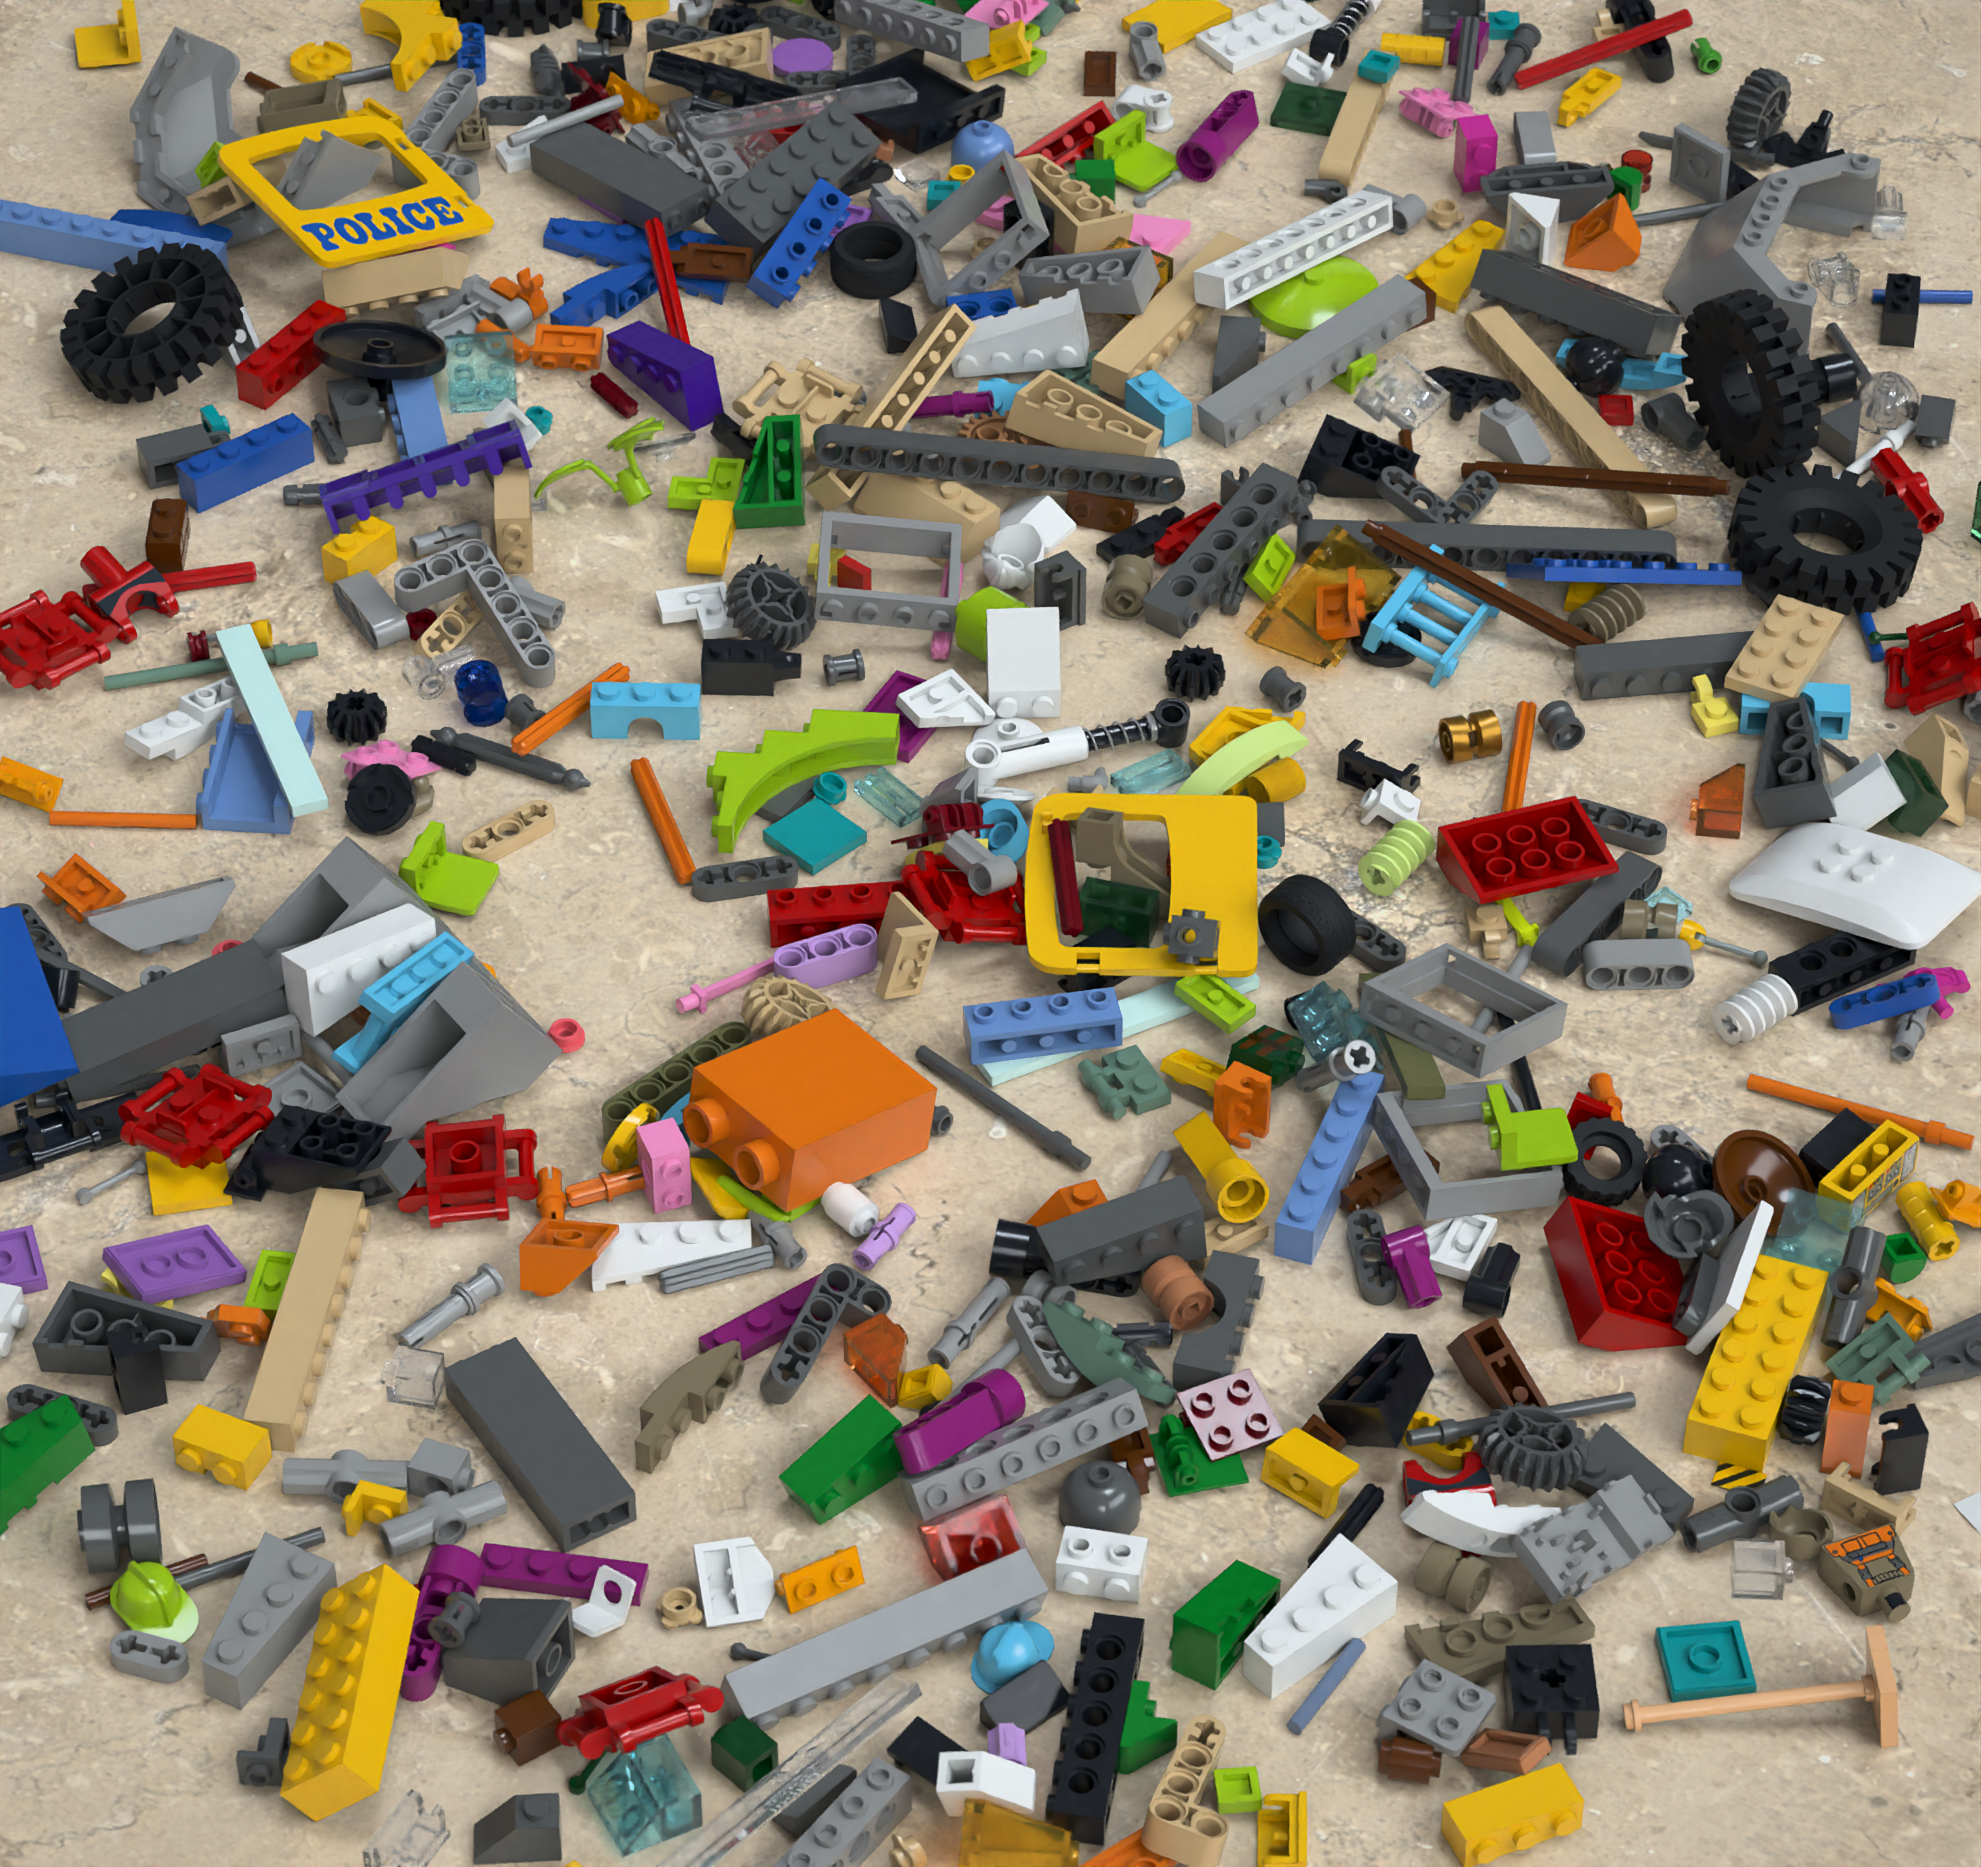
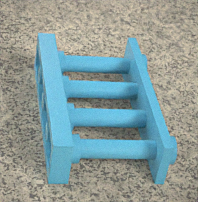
(1400, 609)
(399, 995)

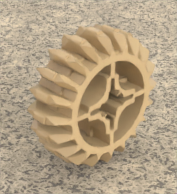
(780, 1003)

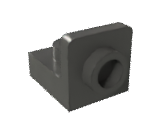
(267, 1764)

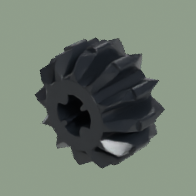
(732, 19)
(1195, 672)
(356, 717)
(1805, 1410)

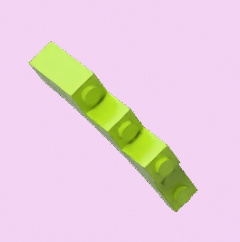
(784, 758)

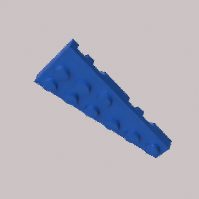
(626, 246)
(1622, 572)

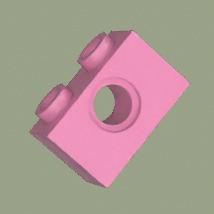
(664, 1165)

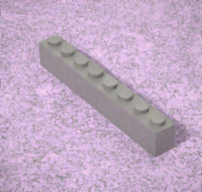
(1311, 361)
(885, 1641)

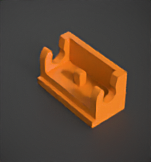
(1242, 1104)

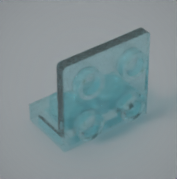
(480, 371)
(1329, 1022)
(1815, 1230)

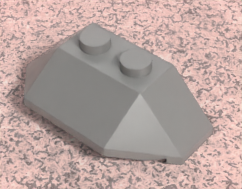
(163, 916)

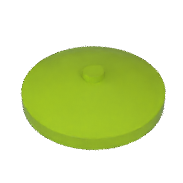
(1312, 296)

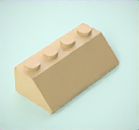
(395, 280)
(931, 501)

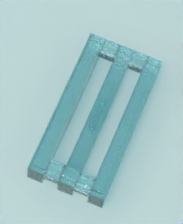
(1152, 778)
(896, 795)

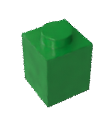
(1098, 175)

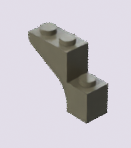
(1104, 844)

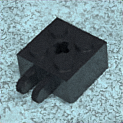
(1552, 1692)

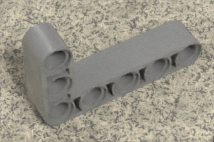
(436, 128)
(476, 577)

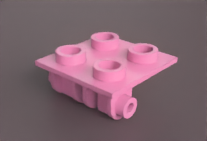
(1004, 12)
(1433, 109)
(388, 752)

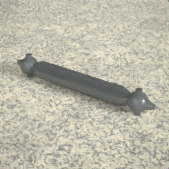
(503, 756)

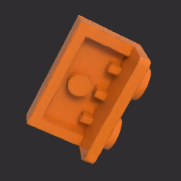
(567, 347)
(1341, 608)
(80, 888)

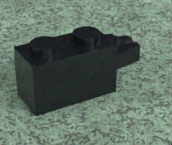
(745, 667)

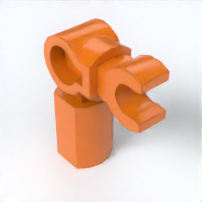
(528, 290)

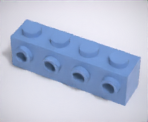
(1042, 1025)

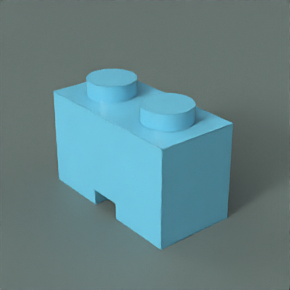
(1160, 405)

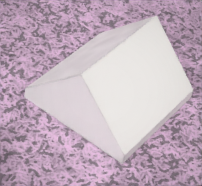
(1532, 226)

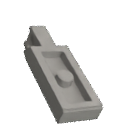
(893, 208)
(443, 307)

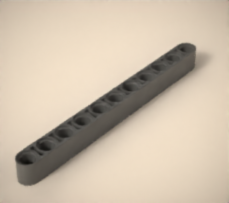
(988, 452)
(1493, 546)

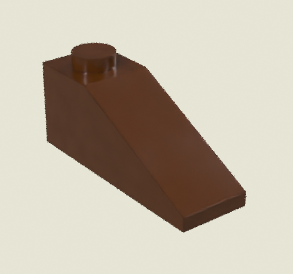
(1494, 1366)

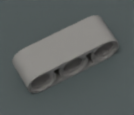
(1533, 138)
(371, 609)
(1638, 964)

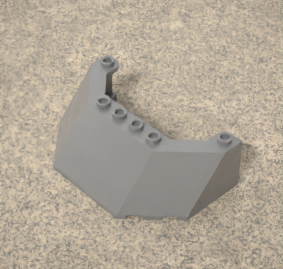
(189, 107)
(1733, 240)

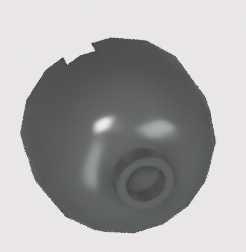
(1100, 1498)

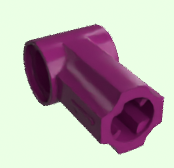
(1409, 1255)

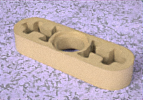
(451, 615)
(529, 822)

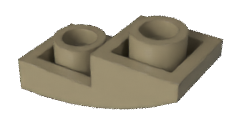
(473, 134)

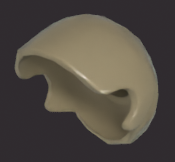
(1802, 1532)

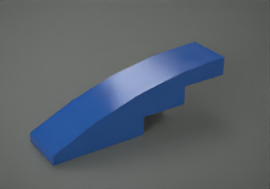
(173, 223)

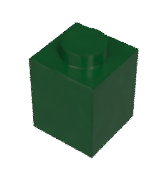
(743, 1753)

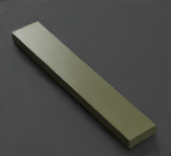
(1412, 1065)

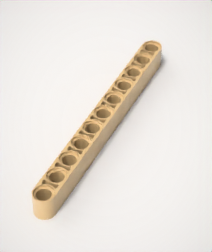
(1564, 410)

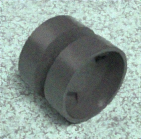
(108, 1526)

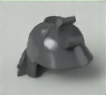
(1688, 1223)

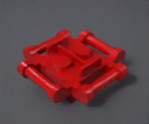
(47, 644)
(1939, 666)
(960, 912)
(200, 1118)
(469, 1168)
(636, 1711)

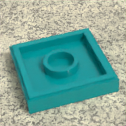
(815, 835)
(1705, 1660)

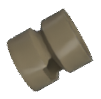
(1126, 586)
(1638, 914)
(1458, 1578)

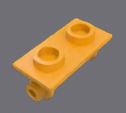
(636, 106)
(29, 784)
(1959, 1202)
(1909, 1313)
(820, 1579)

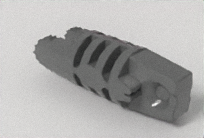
(546, 72)

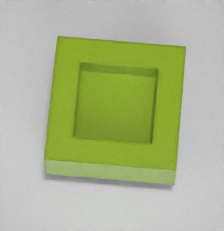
(1237, 1790)

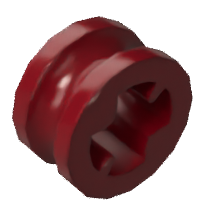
(420, 622)
(198, 646)

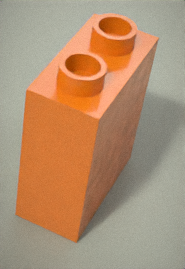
(809, 1109)

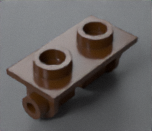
(1100, 511)

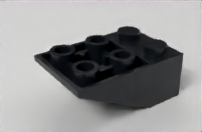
(1350, 460)
(313, 1149)

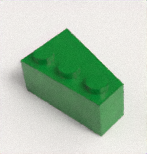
(846, 1462)

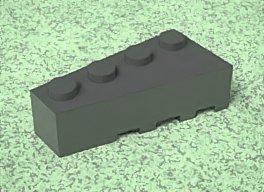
(1792, 769)
(1125, 1234)
(77, 1325)

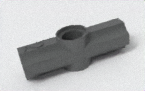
(1859, 1267)
(1740, 1513)

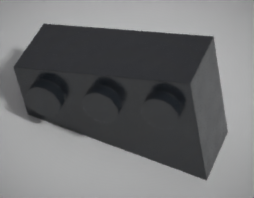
(1380, 1393)

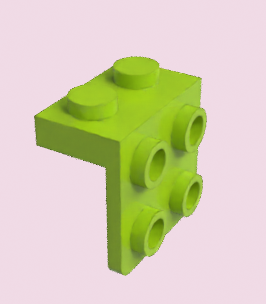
(1135, 159)
(446, 878)
(1527, 1136)

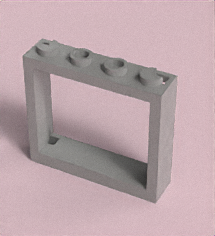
(962, 209)
(892, 537)
(1390, 1005)
(1436, 1200)

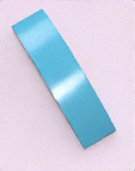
(1641, 373)

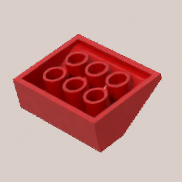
(1522, 851)
(1614, 1278)

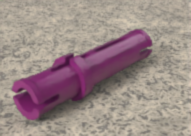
(955, 404)

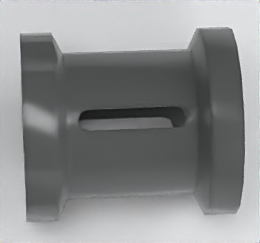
(592, 50)
(843, 667)
(1282, 688)
(521, 711)
(454, 1619)

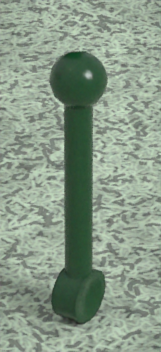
(1876, 637)
(577, 1784)

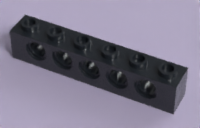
(1097, 1717)

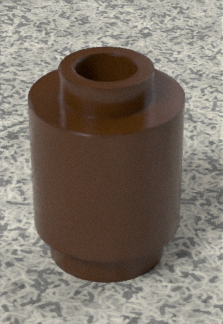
(1409, 1760)

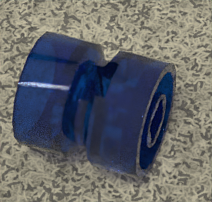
(481, 693)

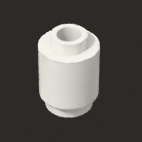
(850, 1208)

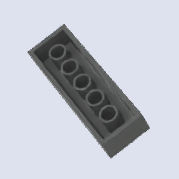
(768, 195)
(1575, 302)

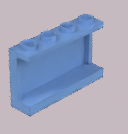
(240, 784)

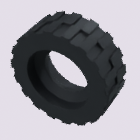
(1627, 1147)

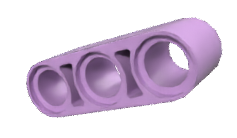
(829, 956)

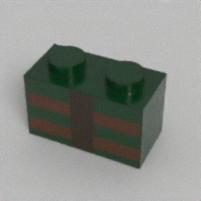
(1270, 1053)

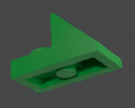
(1143, 1733)

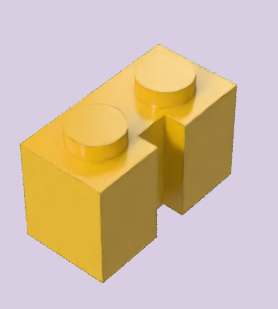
(368, 548)
(222, 1444)

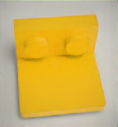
(110, 42)

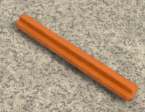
(564, 712)
(1519, 756)
(663, 820)

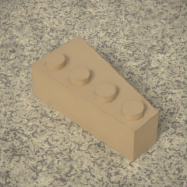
(1080, 217)
(1075, 418)

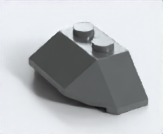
(1574, 183)

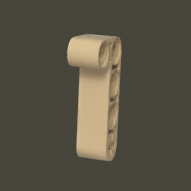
(1174, 1820)

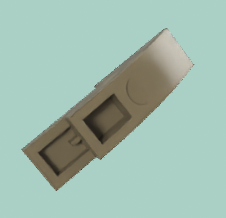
(685, 1396)

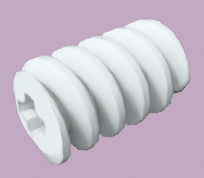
(1754, 1009)

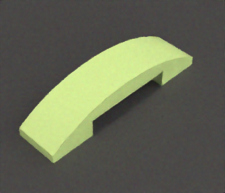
(1243, 757)

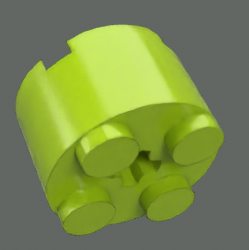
(971, 618)

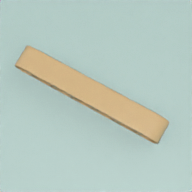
(1353, 127)

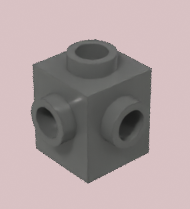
(1206, 939)

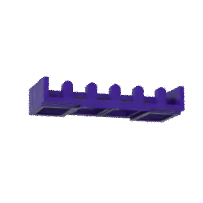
(423, 473)

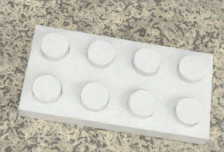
(1261, 34)

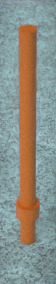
(1932, 1132)

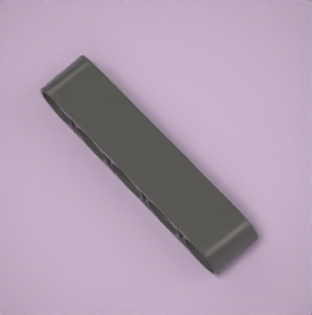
(1595, 914)

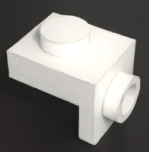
(1307, 71)
(507, 411)
(1390, 803)

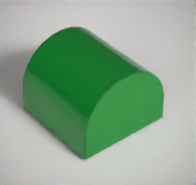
(1629, 183)
(1902, 1258)

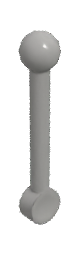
(1140, 201)
(85, 1195)

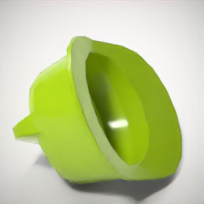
(154, 1602)

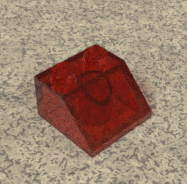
(972, 1536)

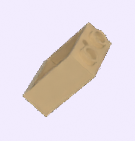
(513, 520)

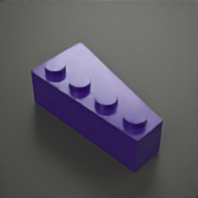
(669, 372)

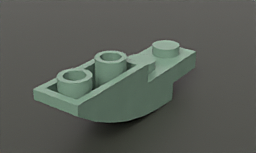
(1099, 1352)

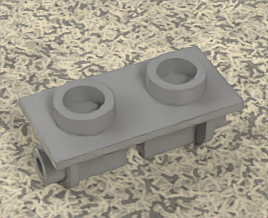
(462, 321)

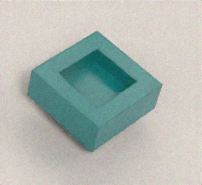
(1502, 24)
(1378, 66)
(939, 191)
(212, 420)

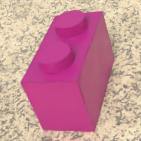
(1474, 151)

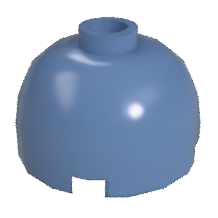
(979, 144)

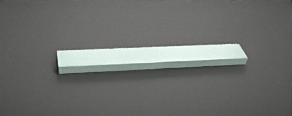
(272, 720)
(1138, 1013)

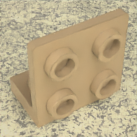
(904, 949)

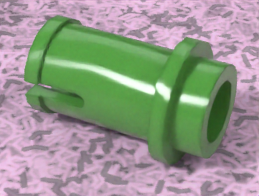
(1708, 59)

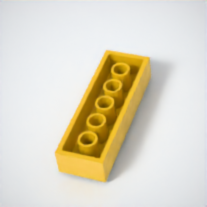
(1754, 1364)
(350, 1693)

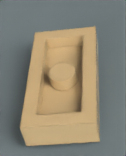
(1232, 1237)

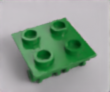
(1185, 1463)

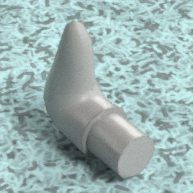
(1088, 783)

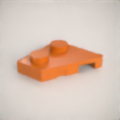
(244, 1323)

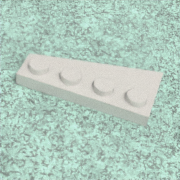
(658, 1246)

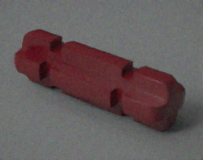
(614, 395)

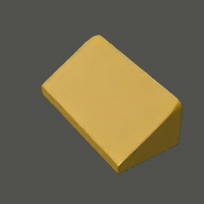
(705, 1173)

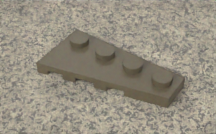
(1478, 1646)

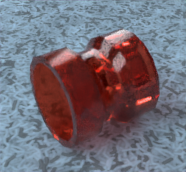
(1641, 161)

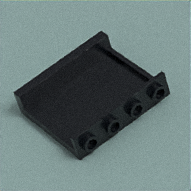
(940, 106)

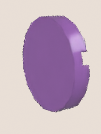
(801, 55)

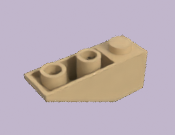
(1946, 759)

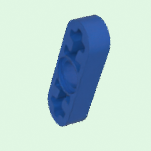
(475, 46)
(1884, 1001)

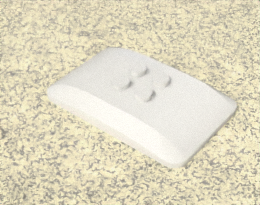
(1859, 884)

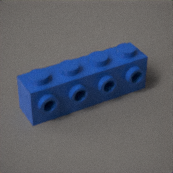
(798, 244)
(245, 462)

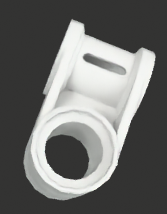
(1147, 101)

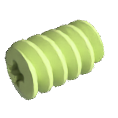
(1395, 857)

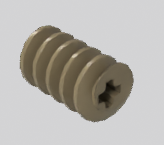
(1609, 612)

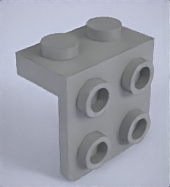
(1436, 1709)

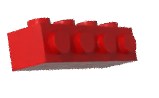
(1071, 137)
(284, 357)
(812, 911)

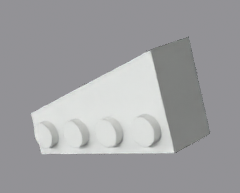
(1027, 340)
(333, 971)
(1329, 1605)

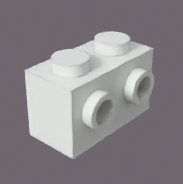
(1101, 1564)

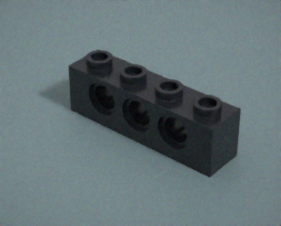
(1837, 967)

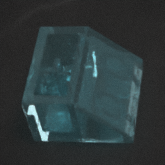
(647, 1797)

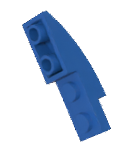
(606, 294)

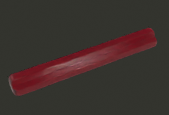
(1065, 877)

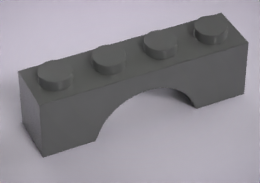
(1210, 1353)

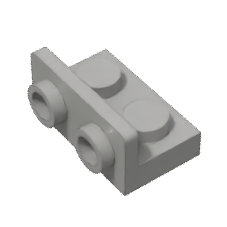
(260, 1045)

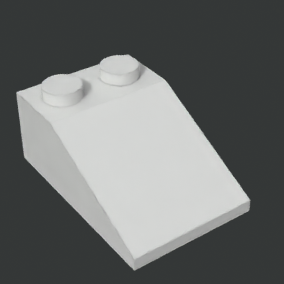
(1023, 662)

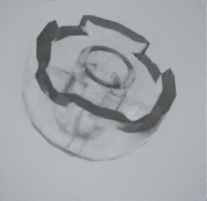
(1887, 402)

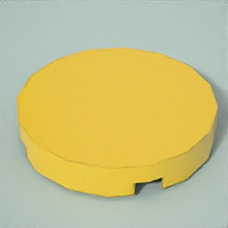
(320, 62)
(622, 1147)

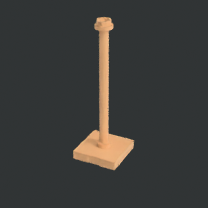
(1875, 1686)

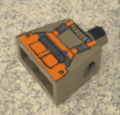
(1869, 1572)

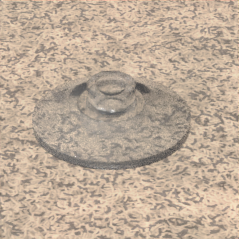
(664, 447)

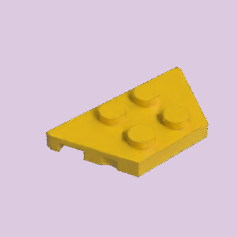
(1228, 726)

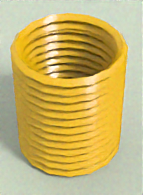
(1277, 782)

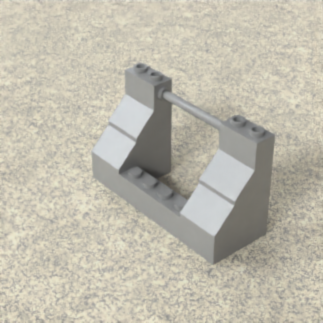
(456, 1047)

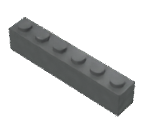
(1655, 665)

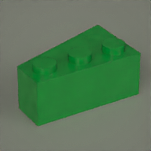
(776, 478)
(37, 1452)
(1218, 1620)

